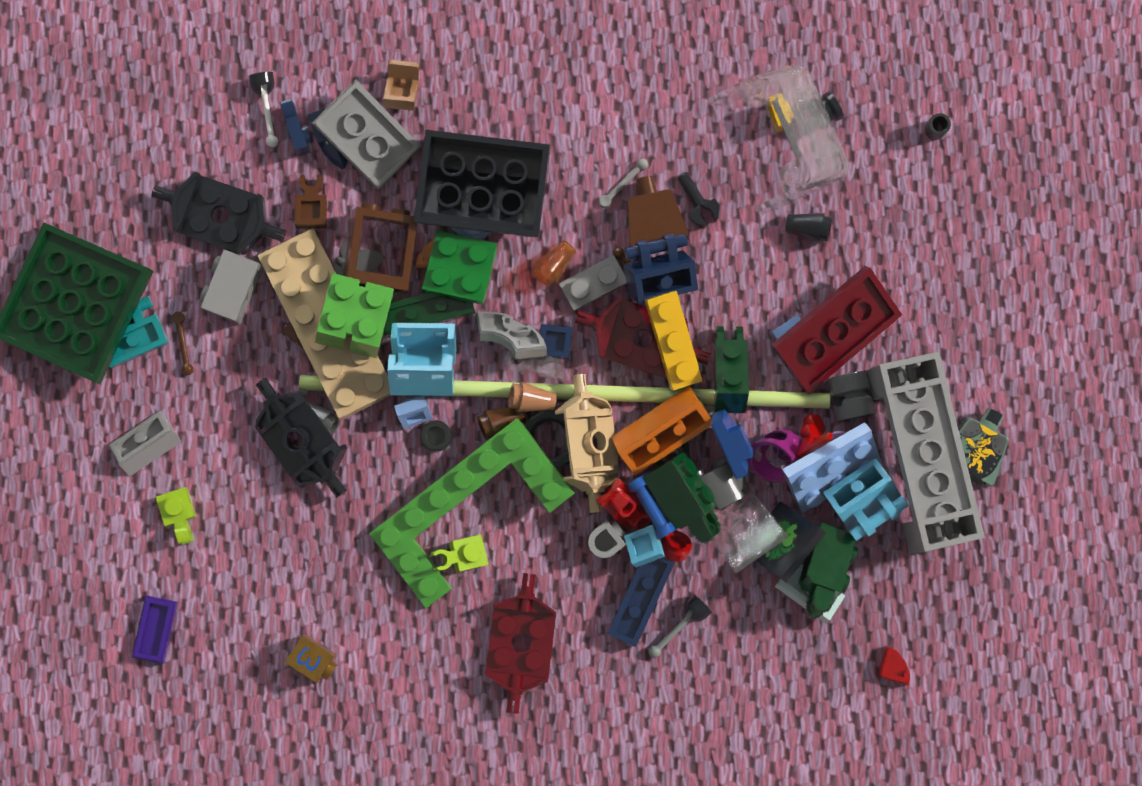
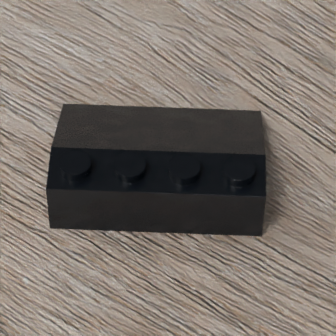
(482, 183)

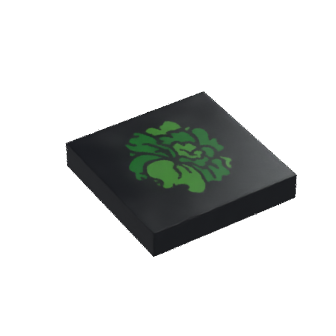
(800, 541)

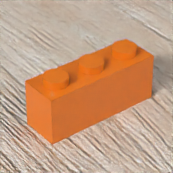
(662, 430)

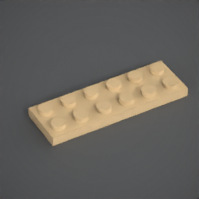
(301, 281)

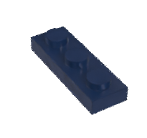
(640, 600)

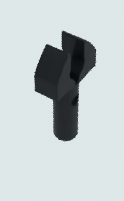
(698, 201)

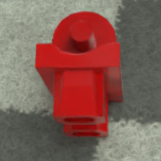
(624, 506)

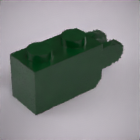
(730, 372)
(684, 497)
(826, 569)

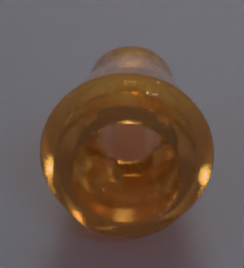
(553, 264)

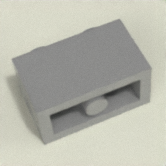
(230, 286)

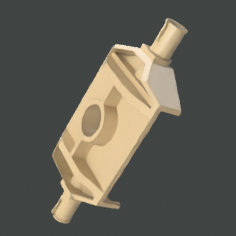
(590, 467)

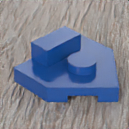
(733, 443)

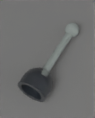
(695, 611)

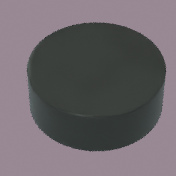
(436, 436)

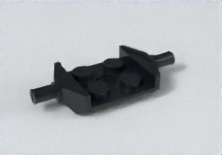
(197, 200)
(319, 451)

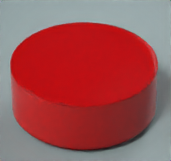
(676, 546)

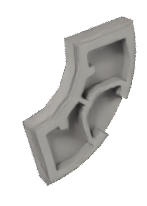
(518, 338)

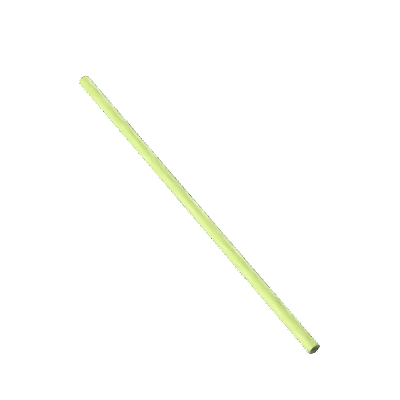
(619, 393)

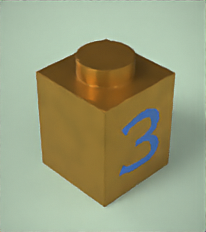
(312, 659)

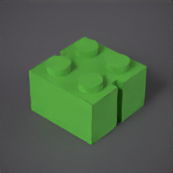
(355, 313)

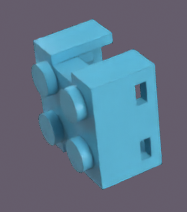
(422, 359)

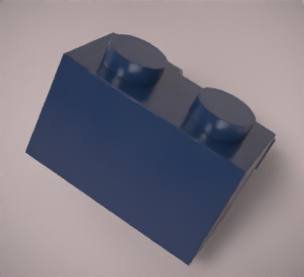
(660, 273)

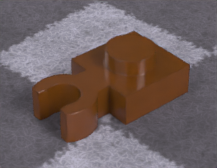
(311, 207)

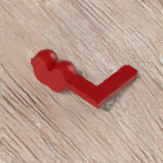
(813, 435)

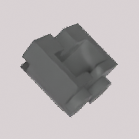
(723, 483)

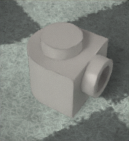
(606, 540)

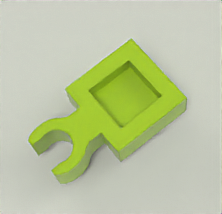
(464, 554)

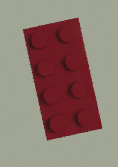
(836, 329)

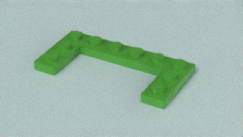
(509, 446)

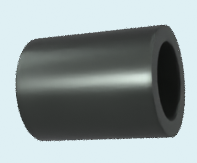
(942, 119)

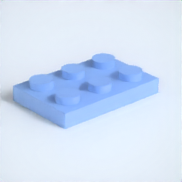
(829, 465)

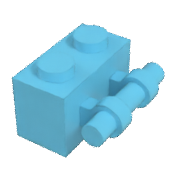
(866, 499)

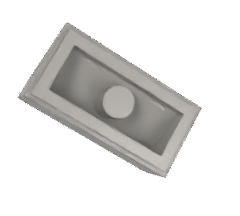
(144, 443)

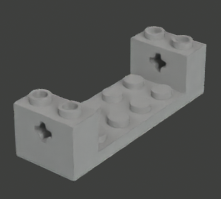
(928, 452)

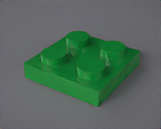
(460, 267)

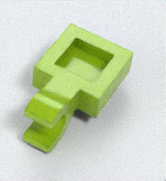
(176, 510)

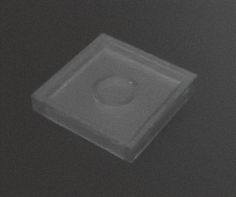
(746, 532)

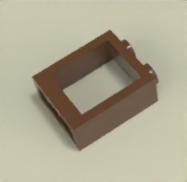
(396, 216)

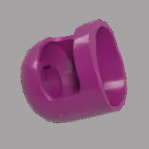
(789, 444)

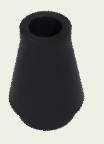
(810, 226)

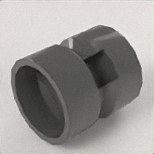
(851, 396)

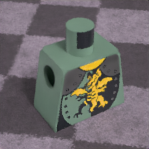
(983, 446)

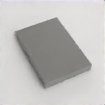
(366, 134)

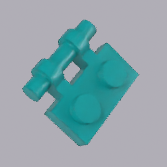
(141, 336)

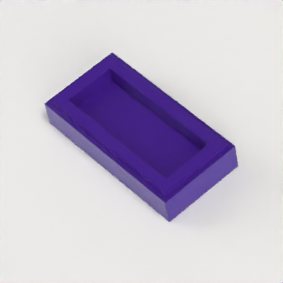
(154, 629)

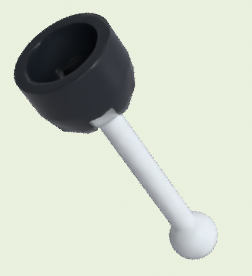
(263, 84)

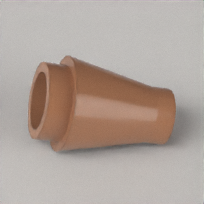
(529, 398)

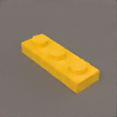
(673, 340)

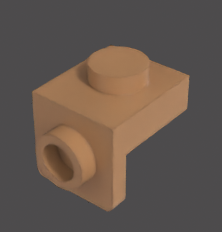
(401, 85)

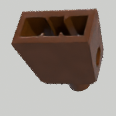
(653, 213)

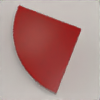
(894, 667)

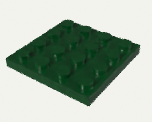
(72, 302)

